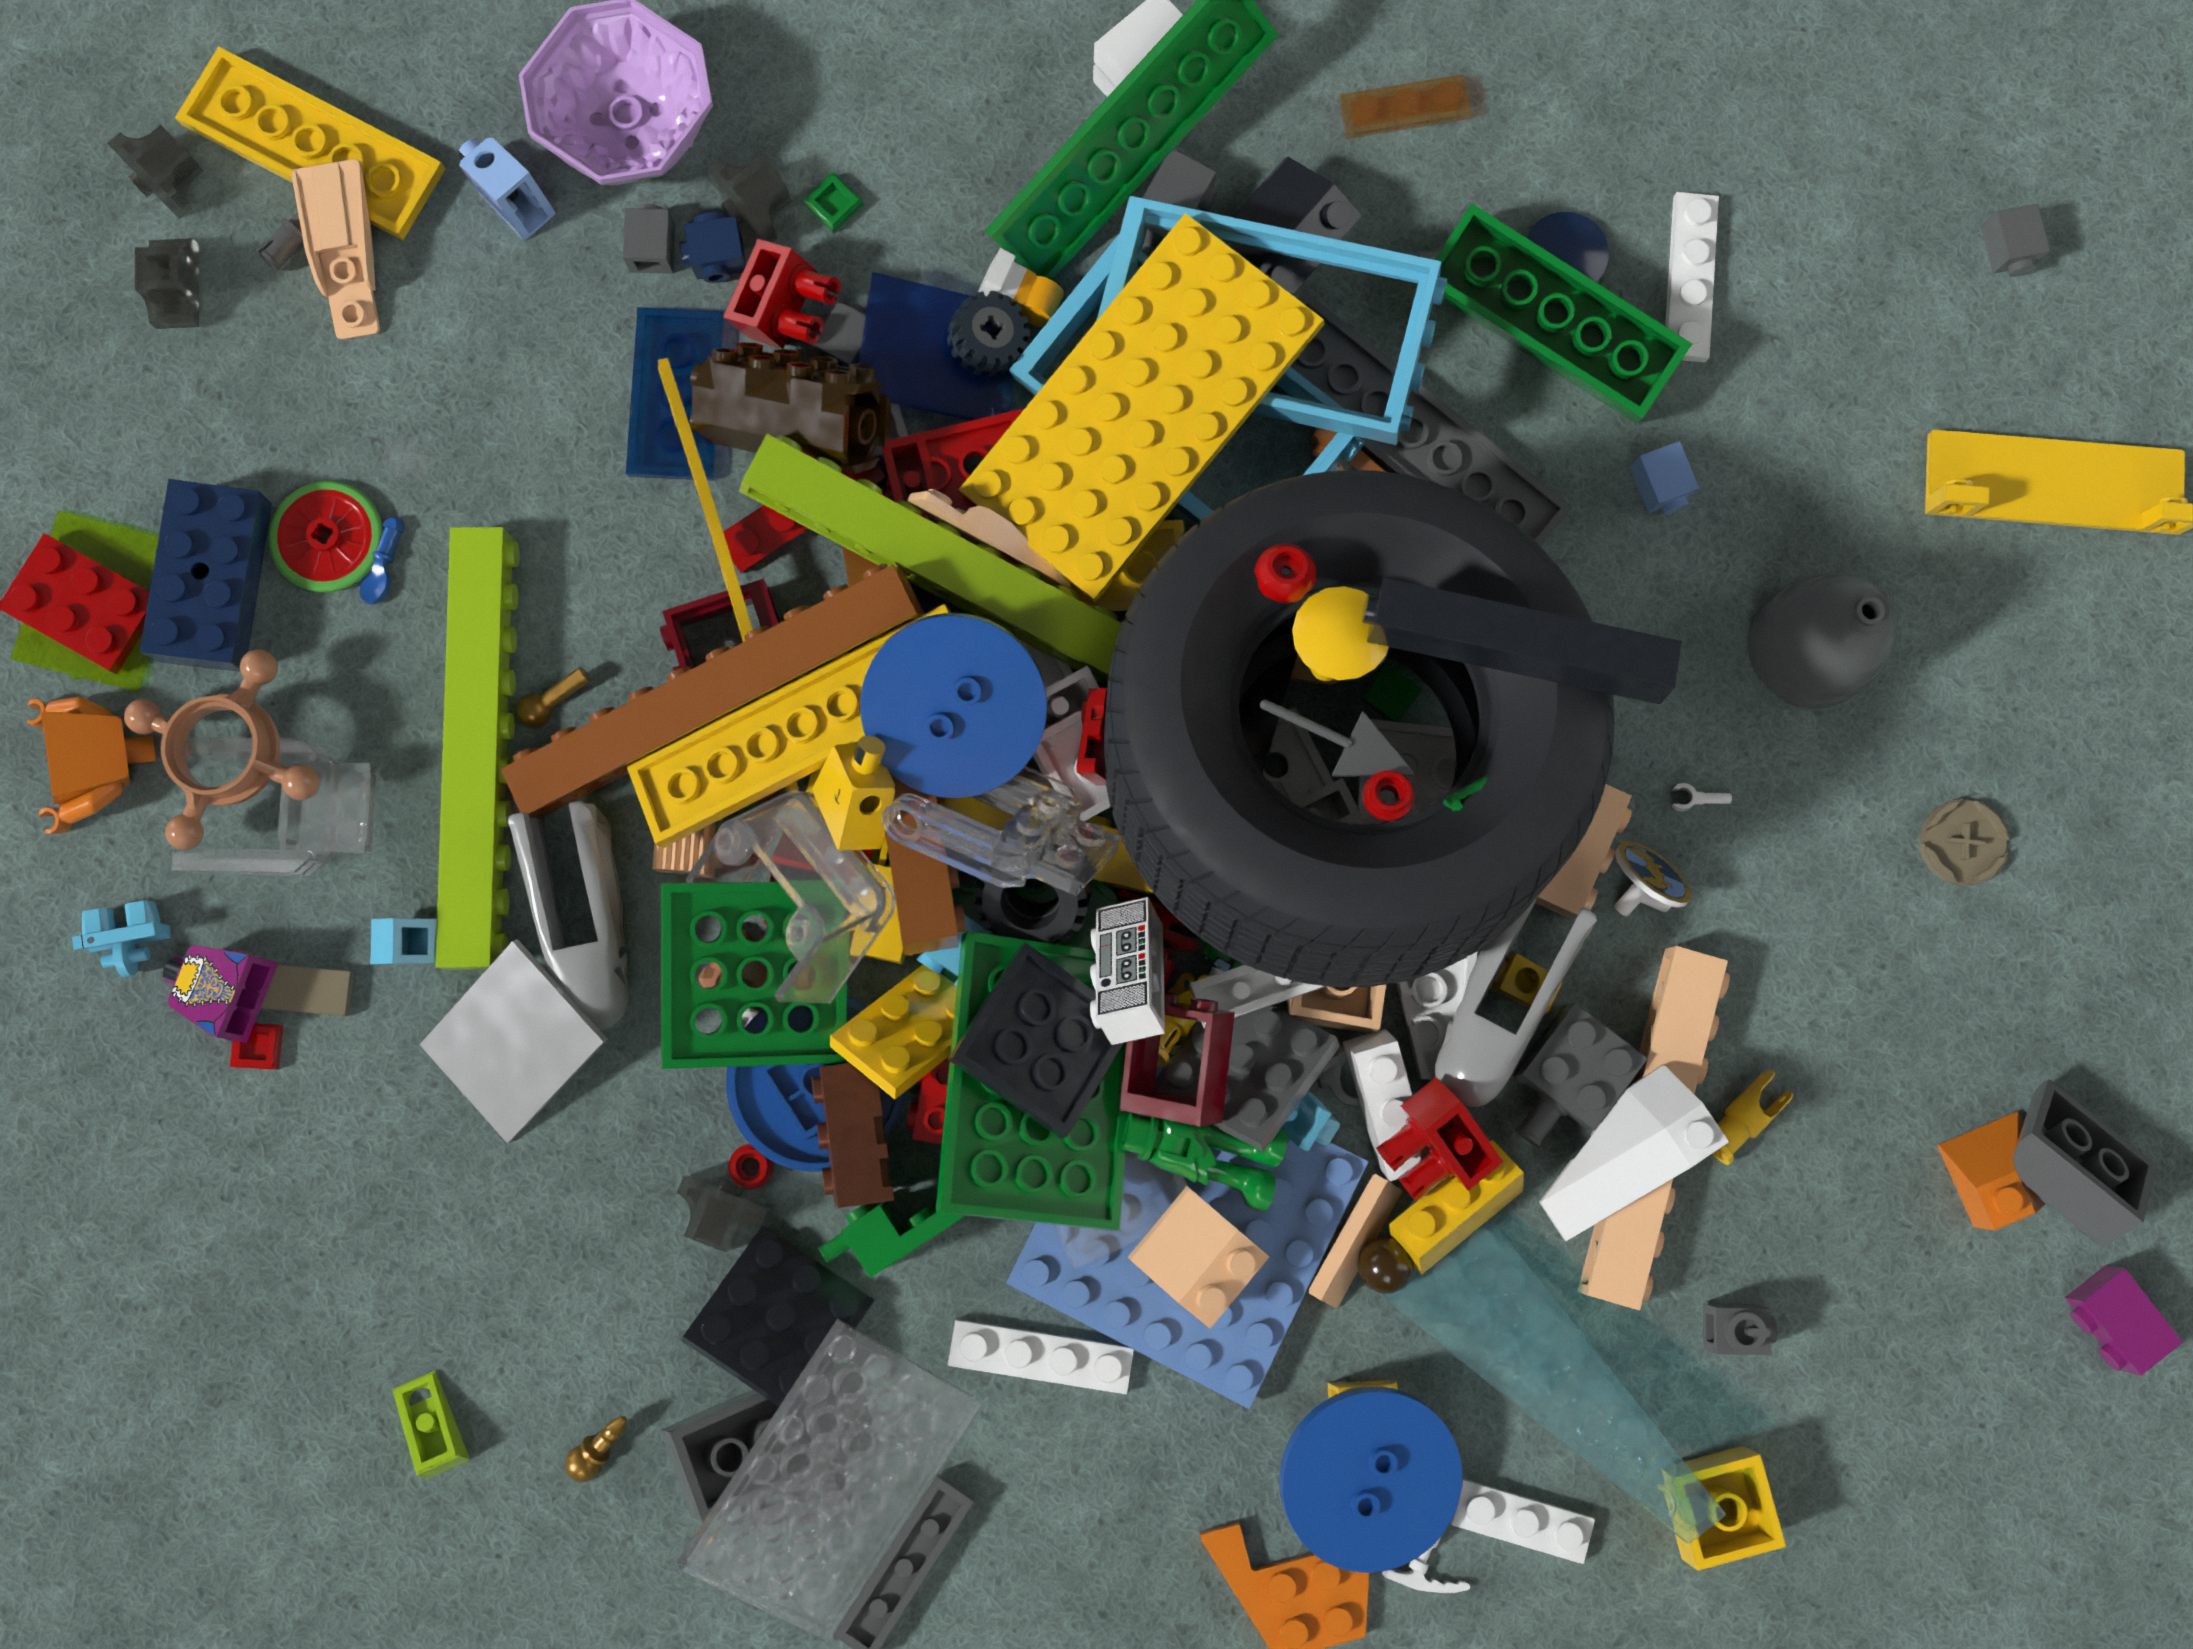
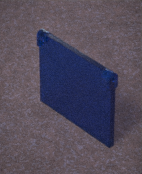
(911, 352)

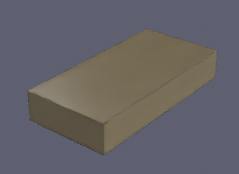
(310, 990)

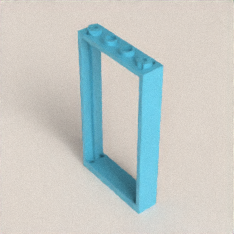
(1076, 310)
(1419, 332)

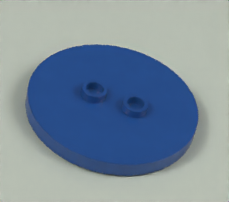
(954, 705)
(777, 1102)
(1370, 1479)

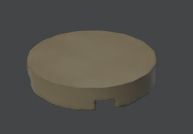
(1964, 842)

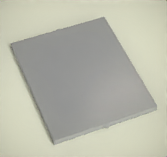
(513, 1041)

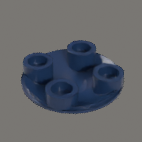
(1573, 241)

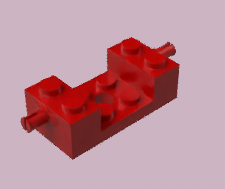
(938, 458)

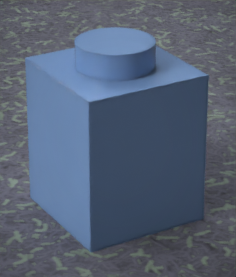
(1665, 479)

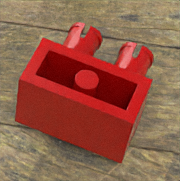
(773, 293)
(1453, 1141)

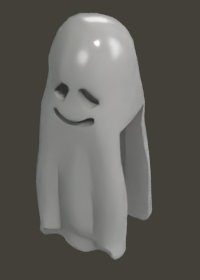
(590, 972)
(1480, 1054)

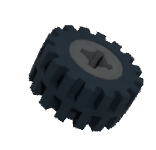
(977, 344)

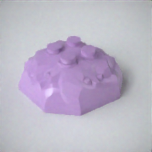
(616, 92)

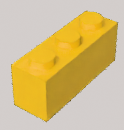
(1452, 1213)

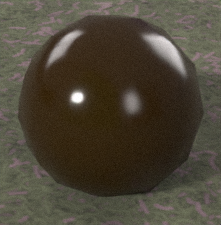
(1385, 1265)

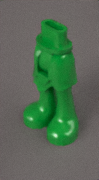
(1187, 1152)

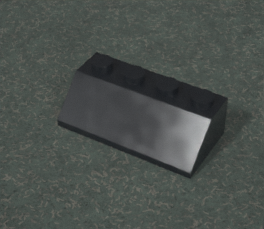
(1296, 201)

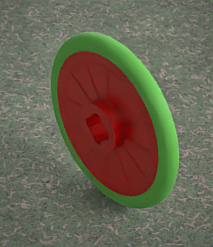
(349, 549)

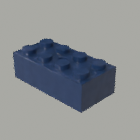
(211, 617)

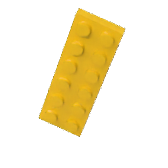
(293, 130)

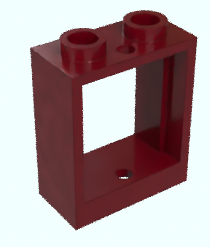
(711, 606)
(1142, 1059)

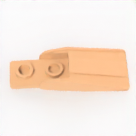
(339, 243)
(987, 527)

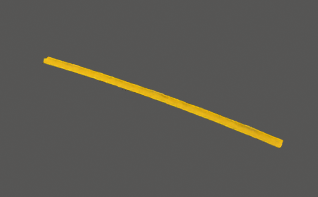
(707, 503)

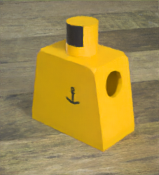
(854, 794)

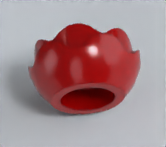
(1280, 586)

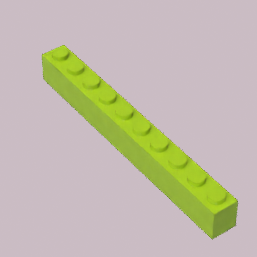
(931, 555)
(476, 748)

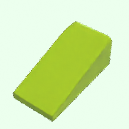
(430, 1428)

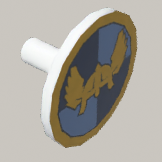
(1653, 879)

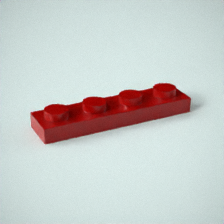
(768, 530)

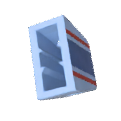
(496, 176)

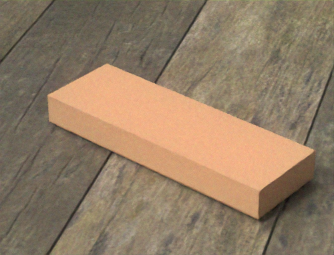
(1361, 1227)

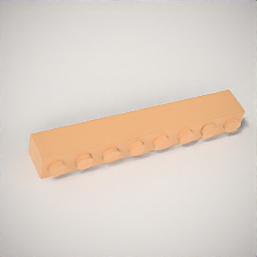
(1674, 1036)

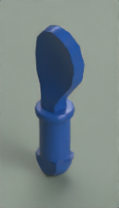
(377, 582)

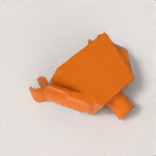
(85, 757)

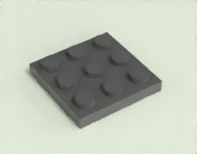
(1268, 1071)

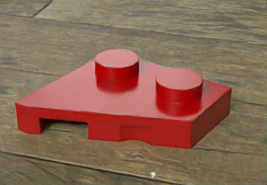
(1091, 750)

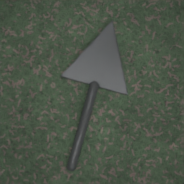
(1364, 751)

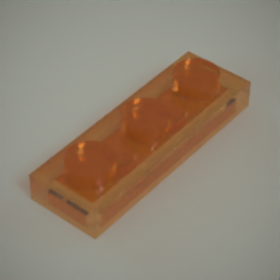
(1404, 106)

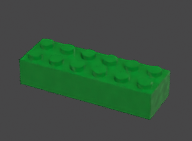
(1558, 314)

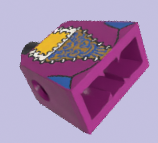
(219, 989)

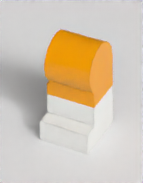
(1035, 294)

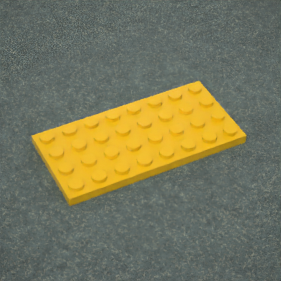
(1142, 405)

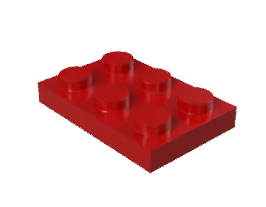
(78, 603)

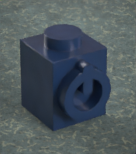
(713, 247)

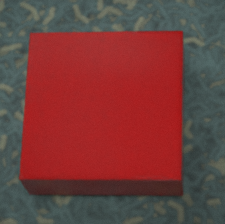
(261, 1049)

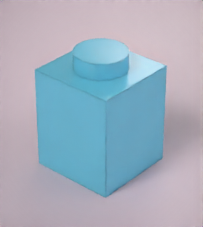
(403, 941)

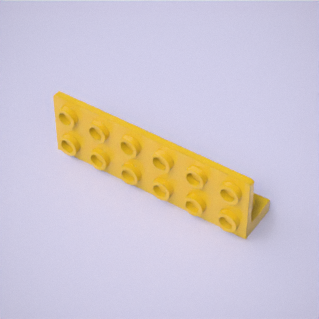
(2056, 482)

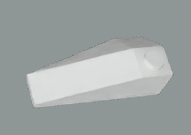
(1640, 1145)

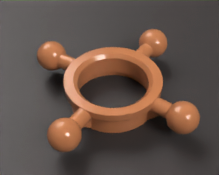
(298, 781)

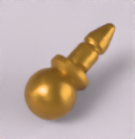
(585, 1460)

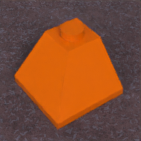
(1986, 1174)

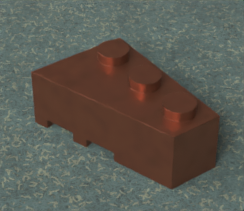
(852, 1136)

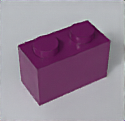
(2122, 1320)

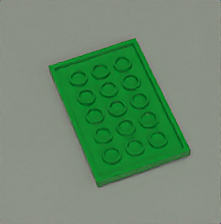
(1003, 1160)

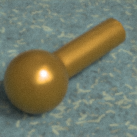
(536, 709)

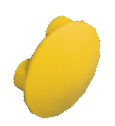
(1332, 635)

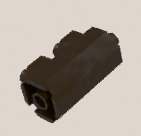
(818, 405)

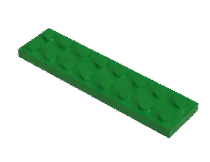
(1131, 133)

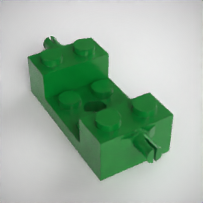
(881, 1239)

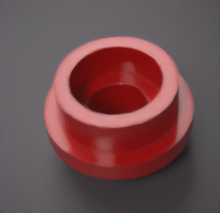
(1392, 782)
(737, 1171)

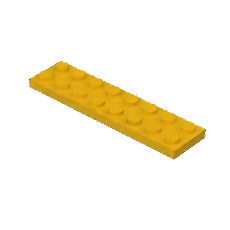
(754, 747)

